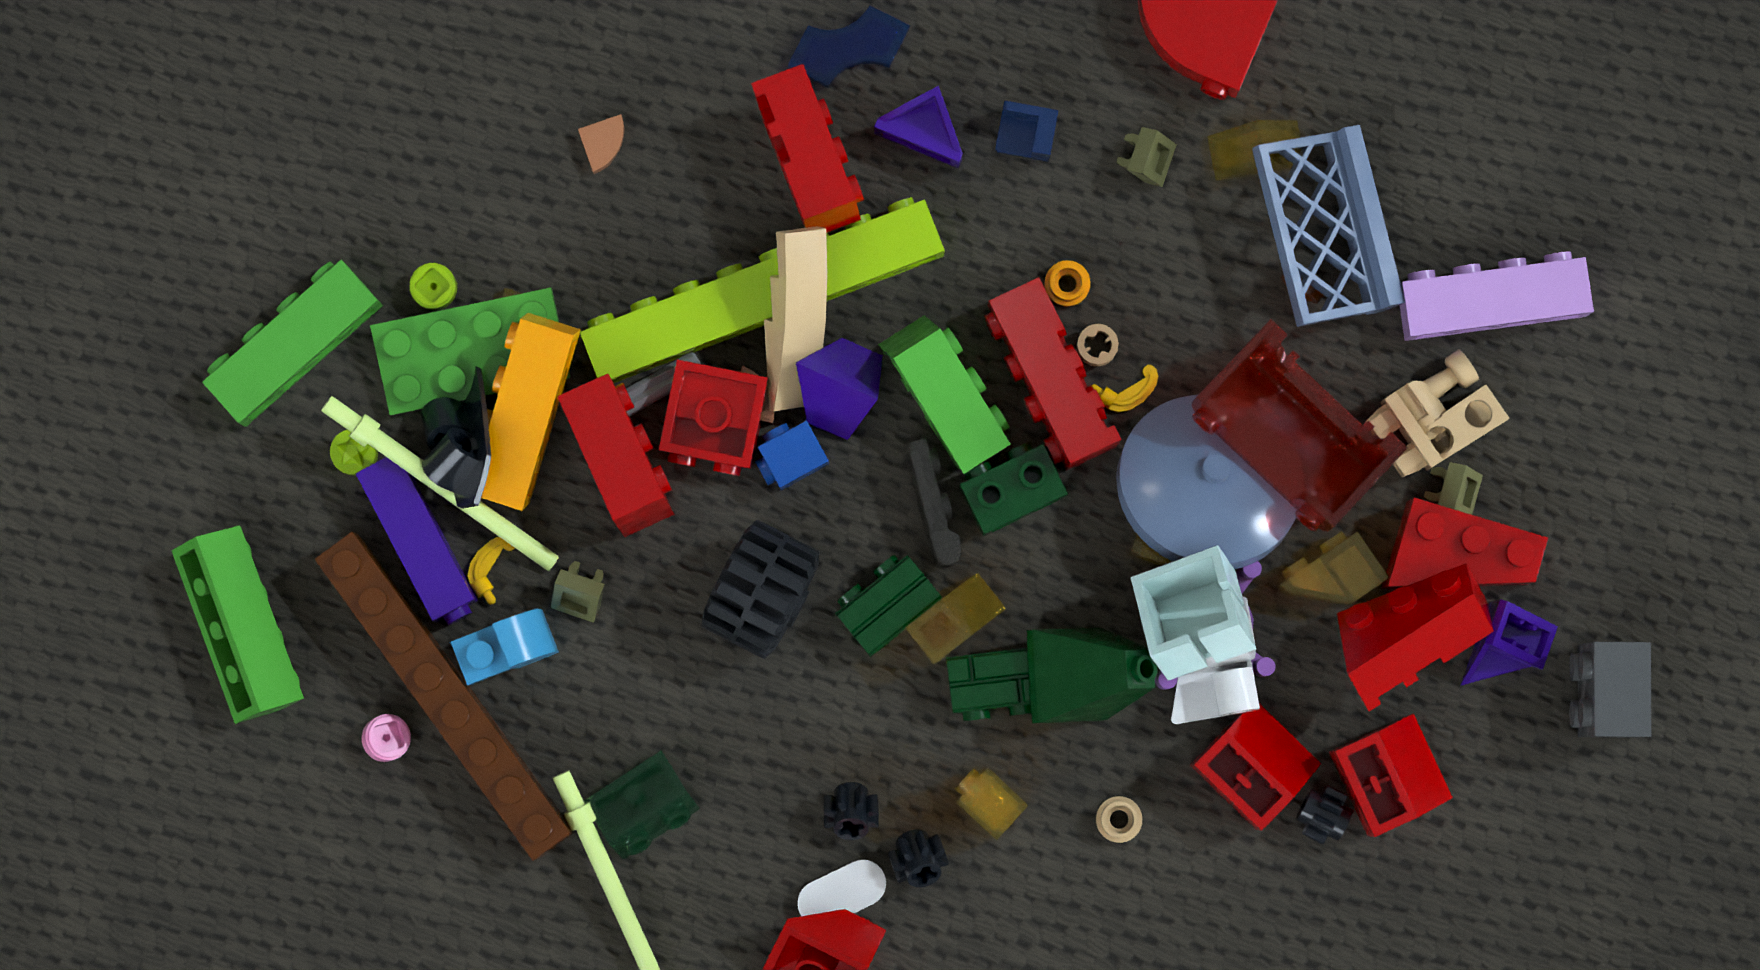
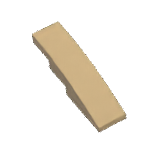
(797, 312)

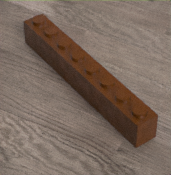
(444, 695)

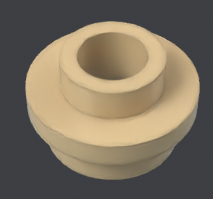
(1134, 819)

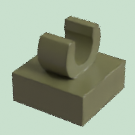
(1150, 156)
(1459, 487)
(578, 594)

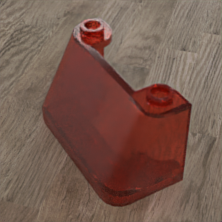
(1294, 431)

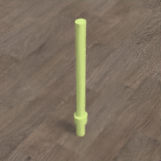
(367, 431)
(581, 818)

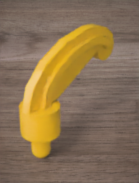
(1131, 396)
(482, 564)

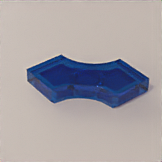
(869, 40)

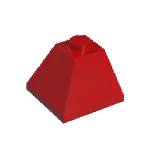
(826, 943)

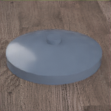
(1195, 492)

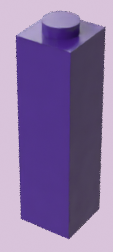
(418, 541)

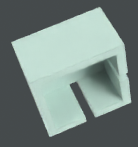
(1192, 613)

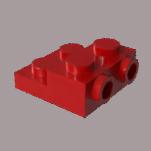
(713, 417)

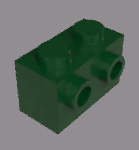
(1012, 488)

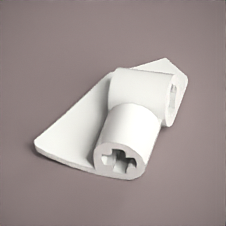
(1217, 689)

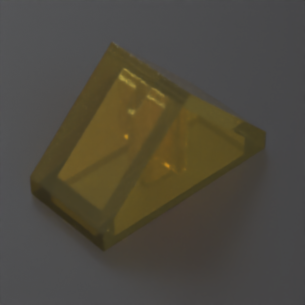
(1232, 148)

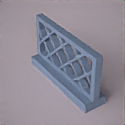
(1357, 221)

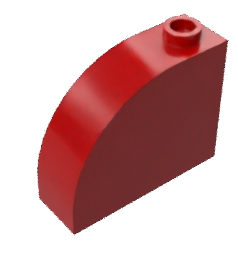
(1207, 38)

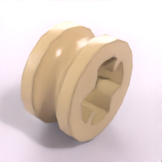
(1090, 333)

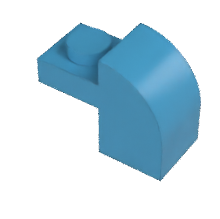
(504, 646)

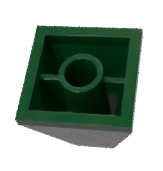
(1085, 674)

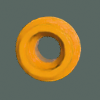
(1072, 269)

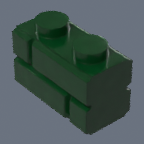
(886, 605)
(989, 682)

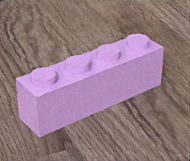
(1496, 297)

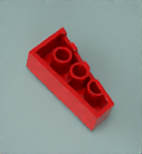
(1051, 374)

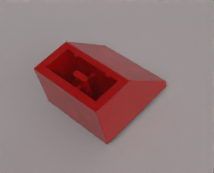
(1256, 766)
(1391, 776)

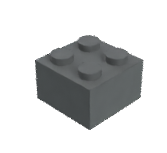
(1612, 689)

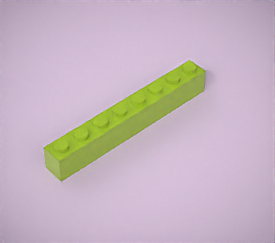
(742, 297)

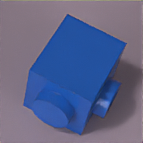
(790, 455)

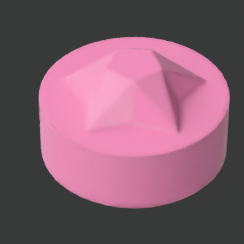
(386, 737)

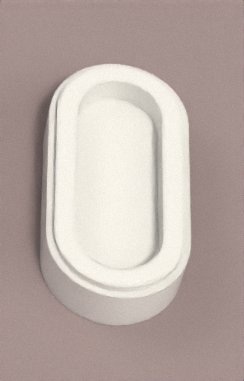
(846, 888)

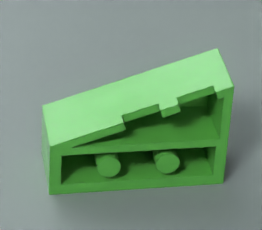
(947, 392)

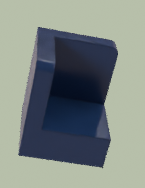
(1026, 131)

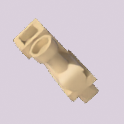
(1426, 424)

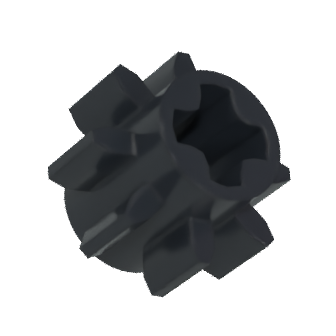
(851, 811)
(1324, 814)
(918, 858)

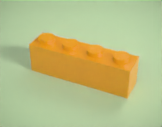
(526, 406)

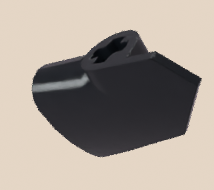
(459, 443)

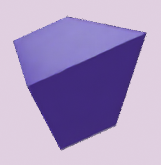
(923, 127)
(839, 386)
(1516, 643)

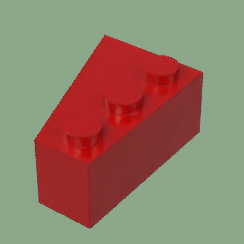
(807, 151)
(617, 454)
(1443, 538)
(1411, 628)

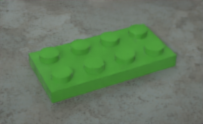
(439, 350)

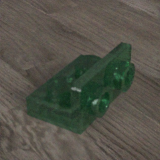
(642, 806)

